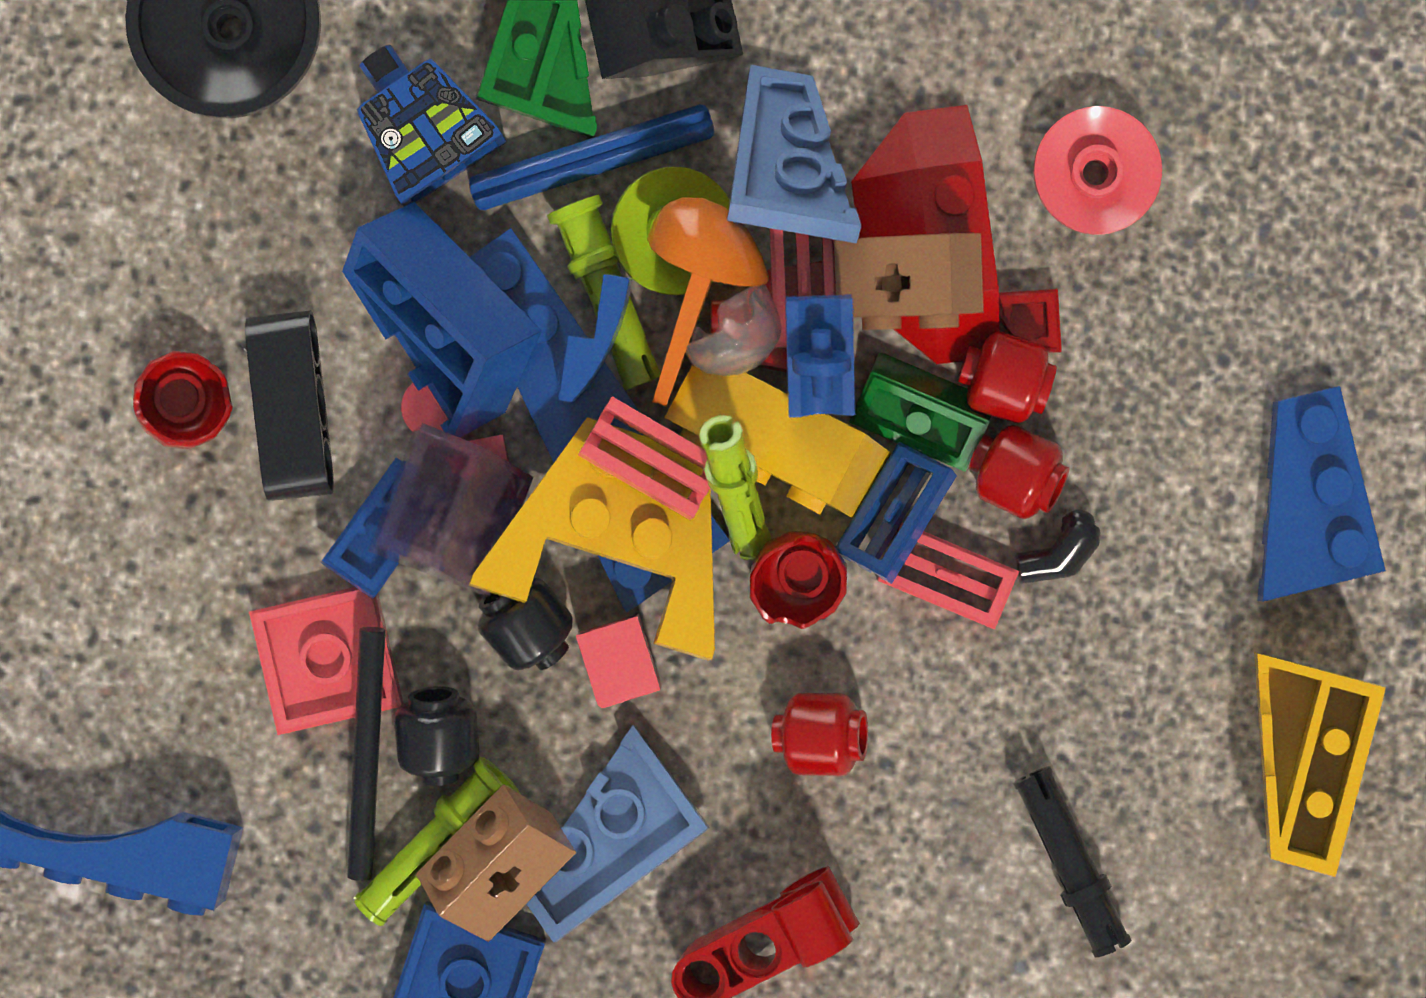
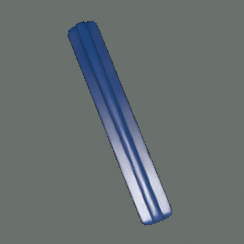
(591, 157)

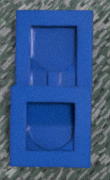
(587, 355)

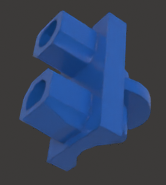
(820, 355)

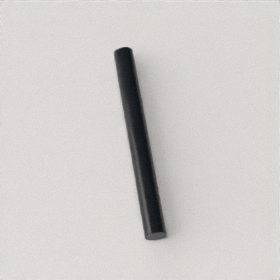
(366, 753)

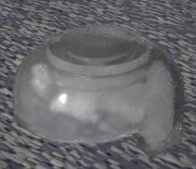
(744, 336)

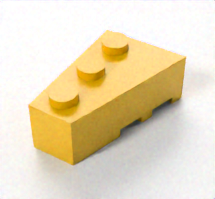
(812, 453)
(1312, 757)

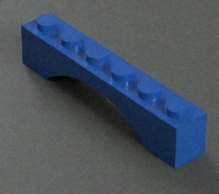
(176, 859)

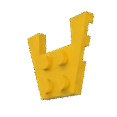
(613, 520)

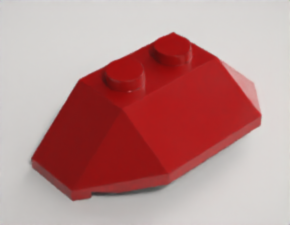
(932, 183)

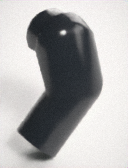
(1067, 556)

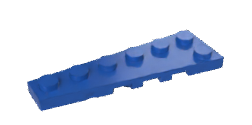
(557, 421)

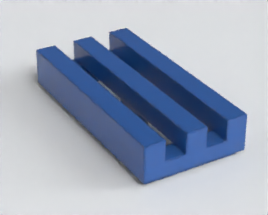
(915, 523)

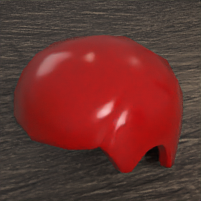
(182, 400)
(798, 579)

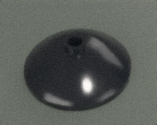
(215, 77)

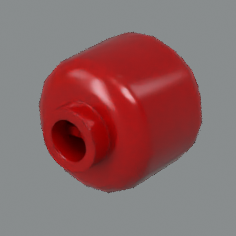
(1007, 377)
(1019, 471)
(820, 734)

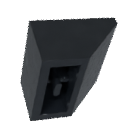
(661, 35)

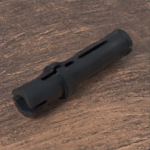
(1081, 882)

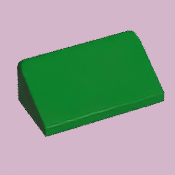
(920, 412)

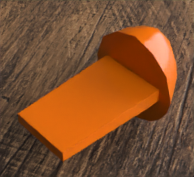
(703, 242)

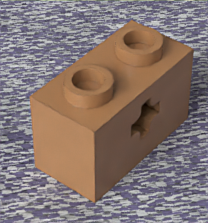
(942, 274)
(495, 863)

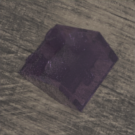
(448, 506)

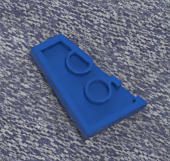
(1317, 500)

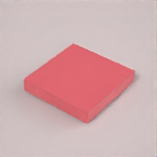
(312, 657)

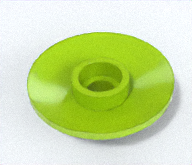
(635, 217)

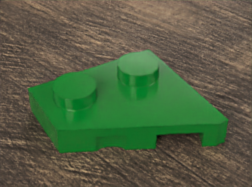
(540, 65)

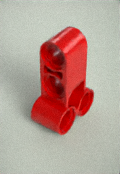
(804, 923)

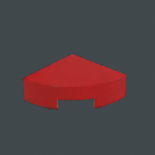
(1032, 316)

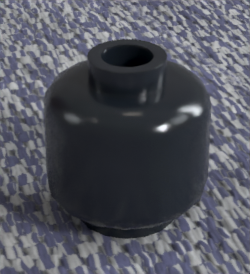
(526, 631)
(436, 735)

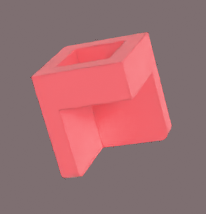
(619, 661)

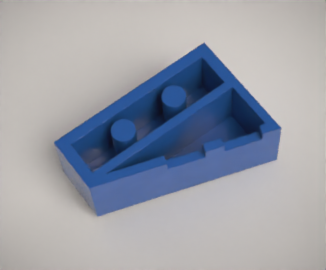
(445, 313)

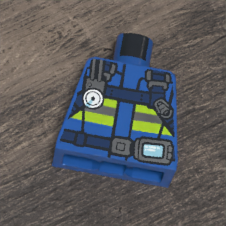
(422, 125)

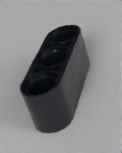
(289, 405)

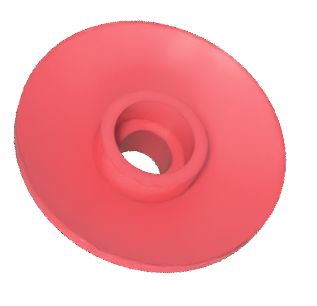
(1123, 150)

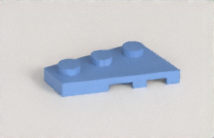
(785, 161)
(620, 833)

